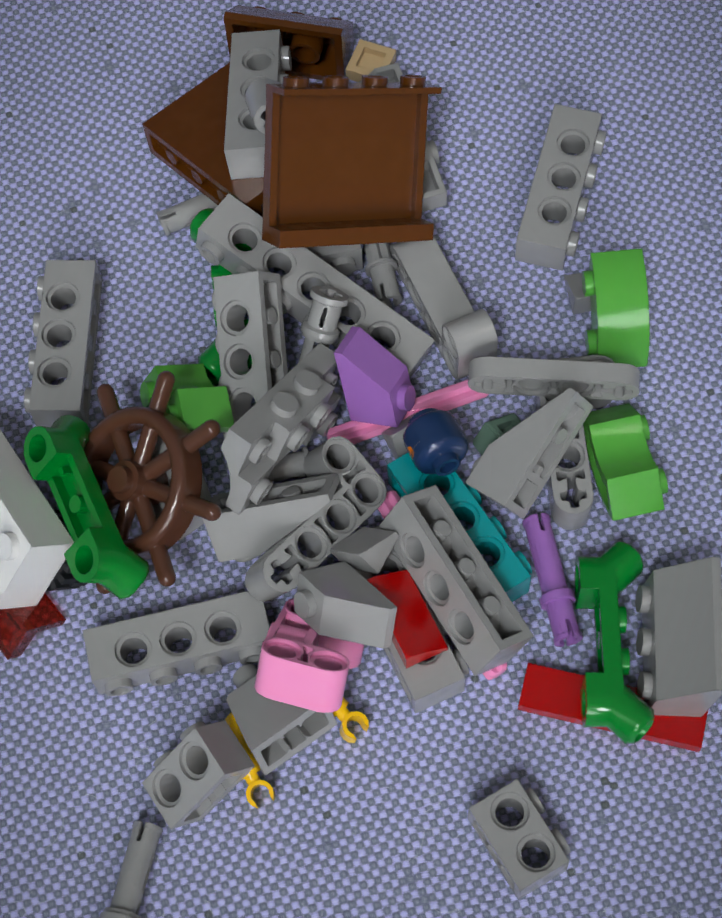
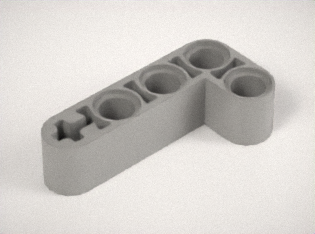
(443, 306)
(574, 478)
(316, 533)

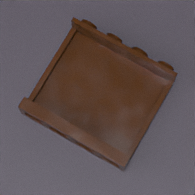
(192, 138)
(345, 161)

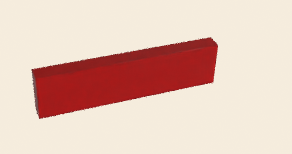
(557, 696)

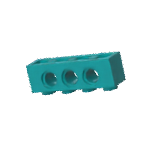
(487, 533)

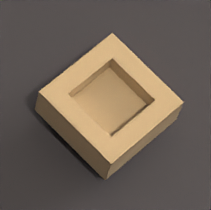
(368, 57)

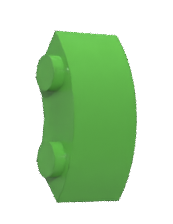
(618, 306)
(192, 396)
(623, 463)

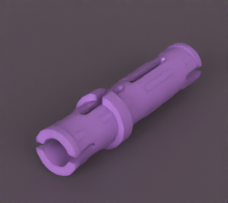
(556, 596)

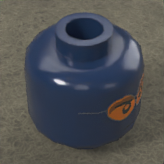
(435, 442)

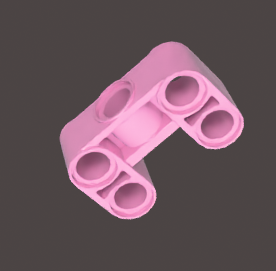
(304, 666)

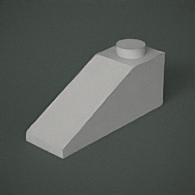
(525, 456)
(265, 524)

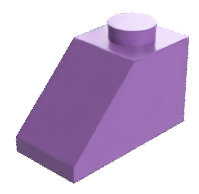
(373, 380)

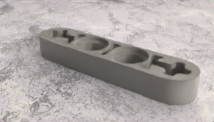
(553, 377)

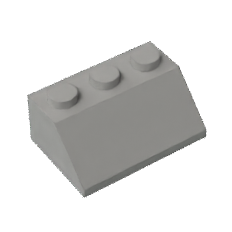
(681, 638)

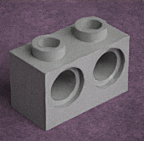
(197, 773)
(507, 843)

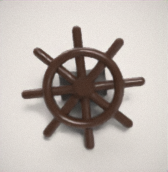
(158, 480)

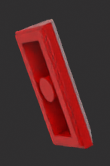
(414, 627)

